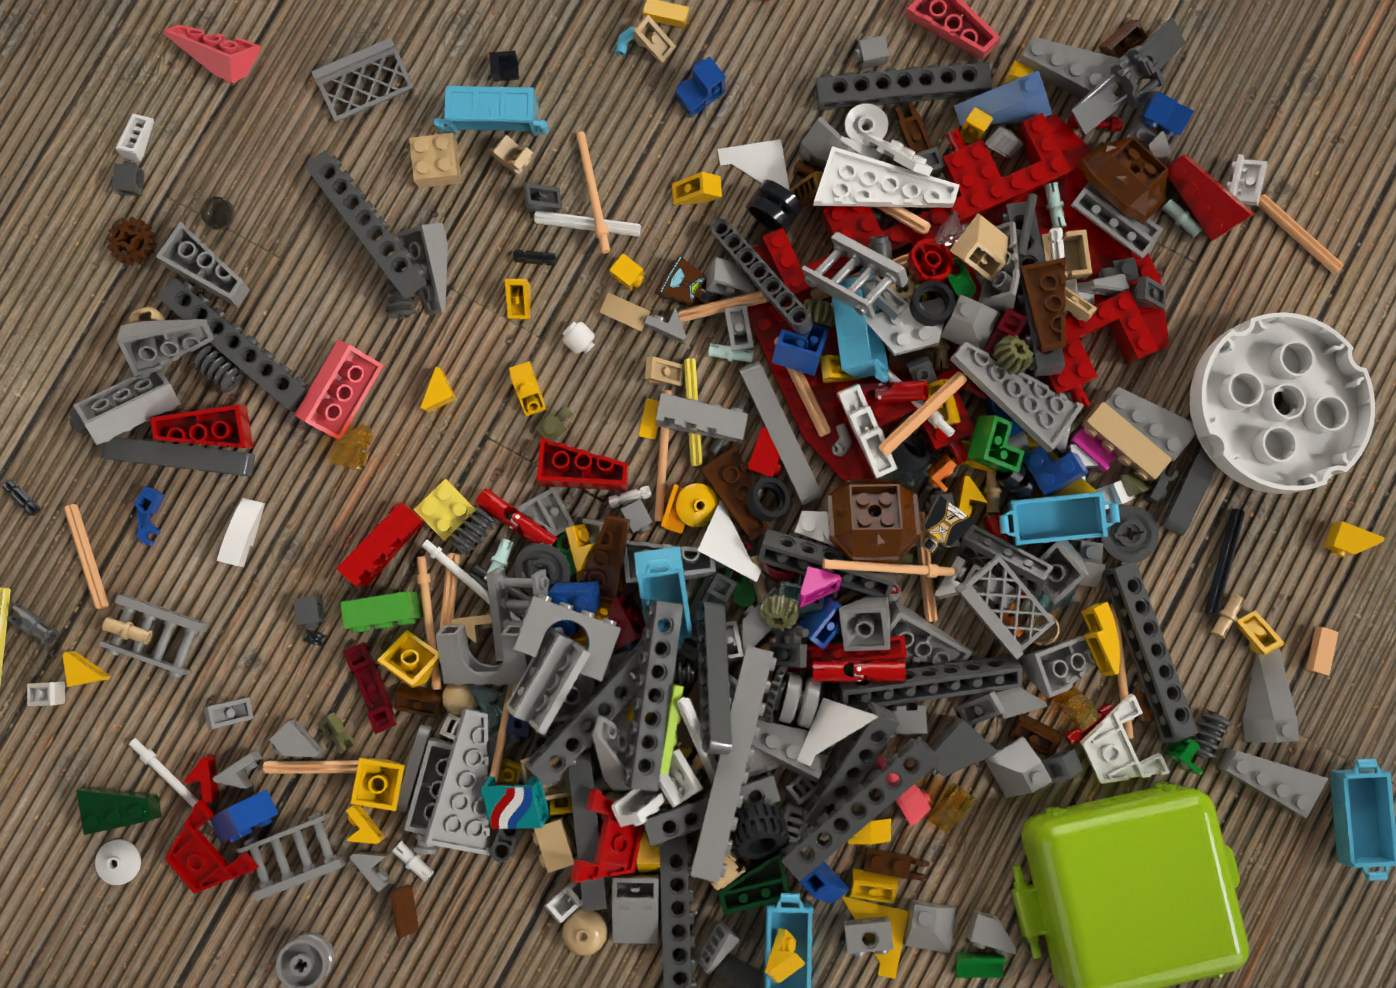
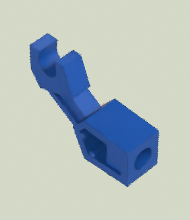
(145, 525)

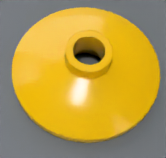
(687, 501)

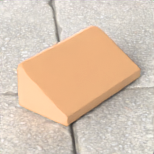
(1322, 650)

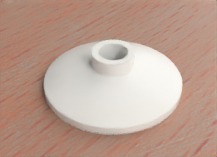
(866, 115)
(127, 860)

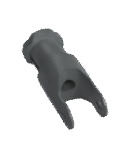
(33, 625)

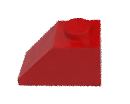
(765, 456)

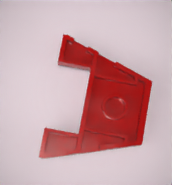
(616, 847)
(198, 860)

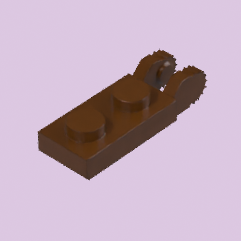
(912, 128)
(893, 864)

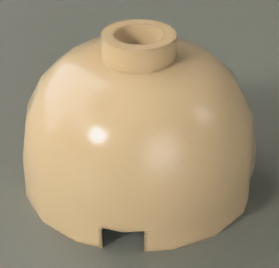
(585, 932)

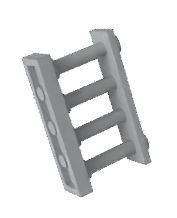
(858, 256)
(501, 604)
(171, 620)
(309, 869)

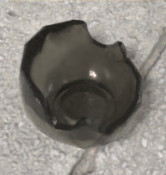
(218, 213)

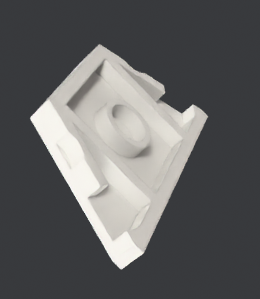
(904, 332)

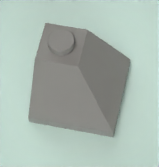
(970, 323)
(1067, 570)
(866, 624)
(1018, 769)
(930, 926)

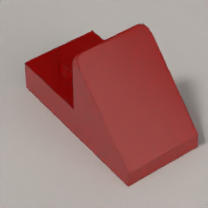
(204, 772)

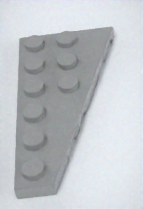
(1022, 397)
(459, 810)

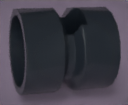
(1018, 484)

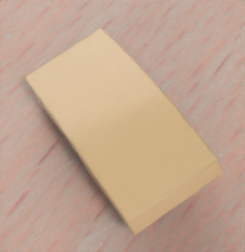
(624, 311)

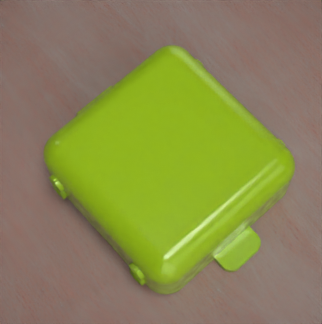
(1132, 891)

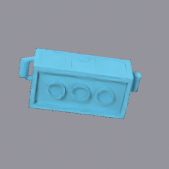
(491, 110)
(858, 345)
(1058, 518)
(662, 579)
(1364, 818)
(796, 917)

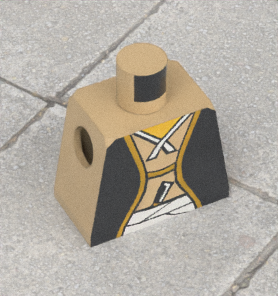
(944, 524)

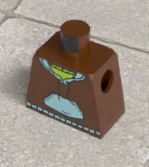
(684, 284)

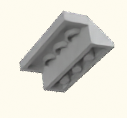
(1126, 230)
(547, 680)

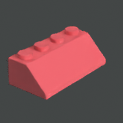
(338, 389)

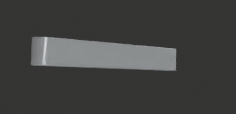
(780, 433)

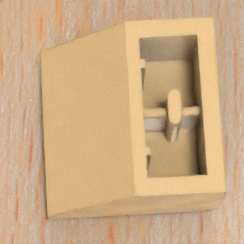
(982, 247)

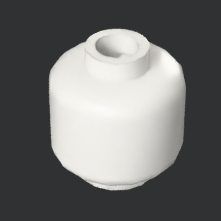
(578, 337)

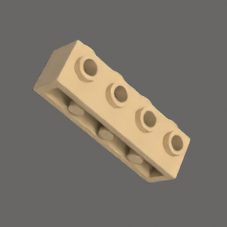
(1125, 441)

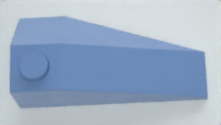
(1009, 102)

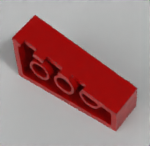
(1207, 198)
(214, 426)
(578, 468)
(381, 545)

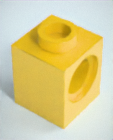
(627, 272)

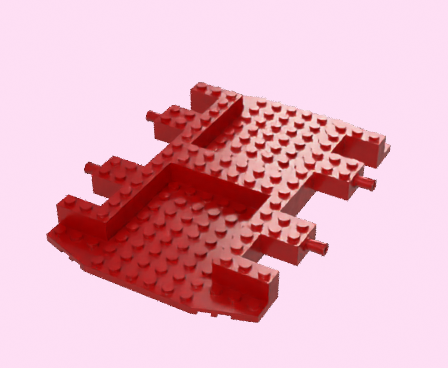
(1053, 157)

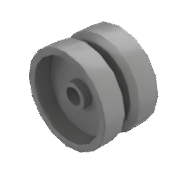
(799, 700)
(305, 961)

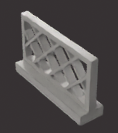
(352, 64)
(989, 618)

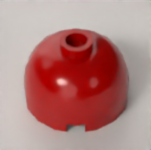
(929, 261)

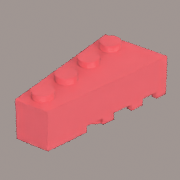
(956, 24)

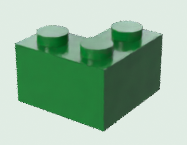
(991, 447)

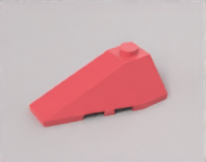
(220, 56)
(912, 803)

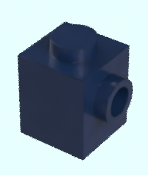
(518, 728)

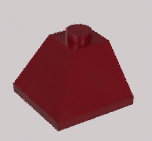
(628, 618)

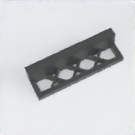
(1022, 563)

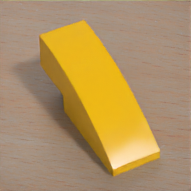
(1102, 638)

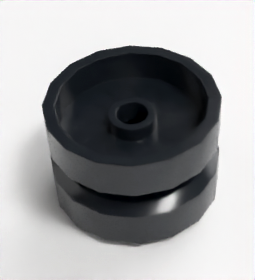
(774, 206)

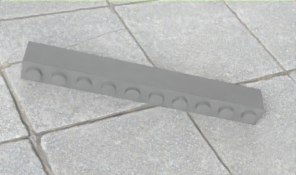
(731, 768)

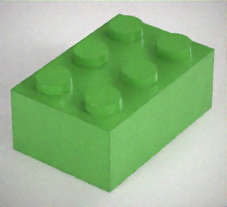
(381, 611)

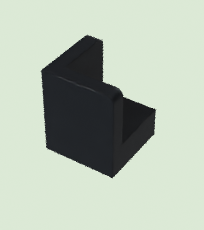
(504, 66)

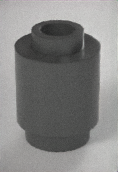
(881, 245)

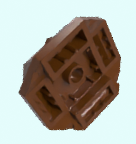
(1127, 177)
(869, 537)

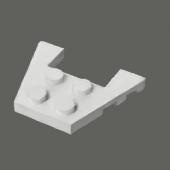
(1111, 751)

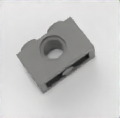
(857, 928)

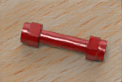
(1113, 124)
(1074, 735)

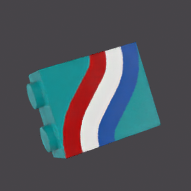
(515, 804)

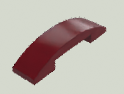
(1009, 324)
(372, 687)

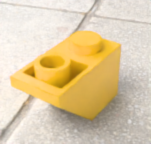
(527, 388)

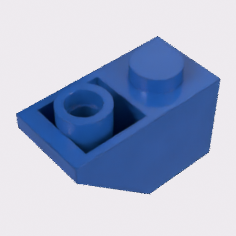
(824, 884)

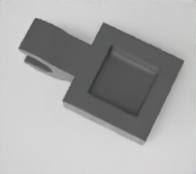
(1125, 266)
(1159, 487)

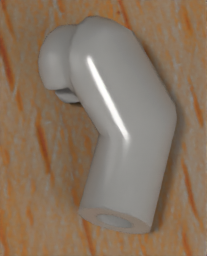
(844, 441)

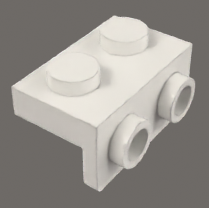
(1247, 180)
(680, 781)
(635, 807)

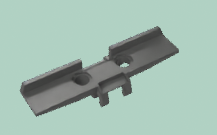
(1136, 64)

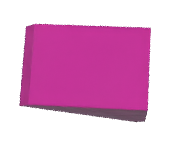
(818, 585)

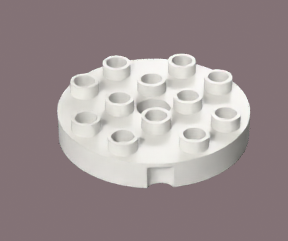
(1319, 380)

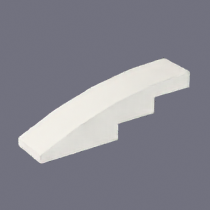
(866, 430)

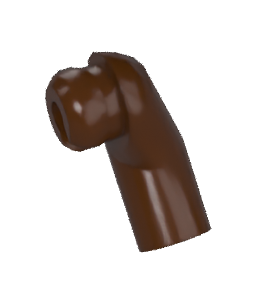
(1147, 716)

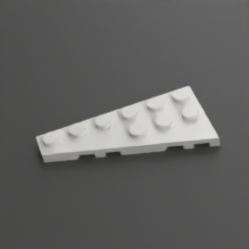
(864, 181)

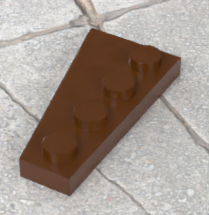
(1046, 298)
(730, 482)
(607, 558)

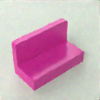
(1093, 448)

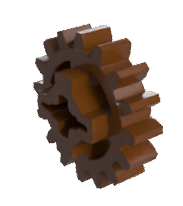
(133, 241)

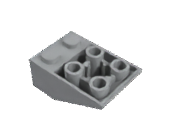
(635, 908)

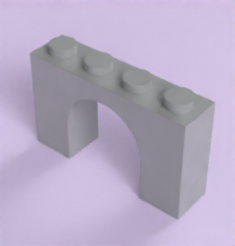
(599, 634)
(462, 667)

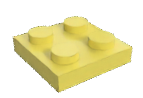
(445, 509)

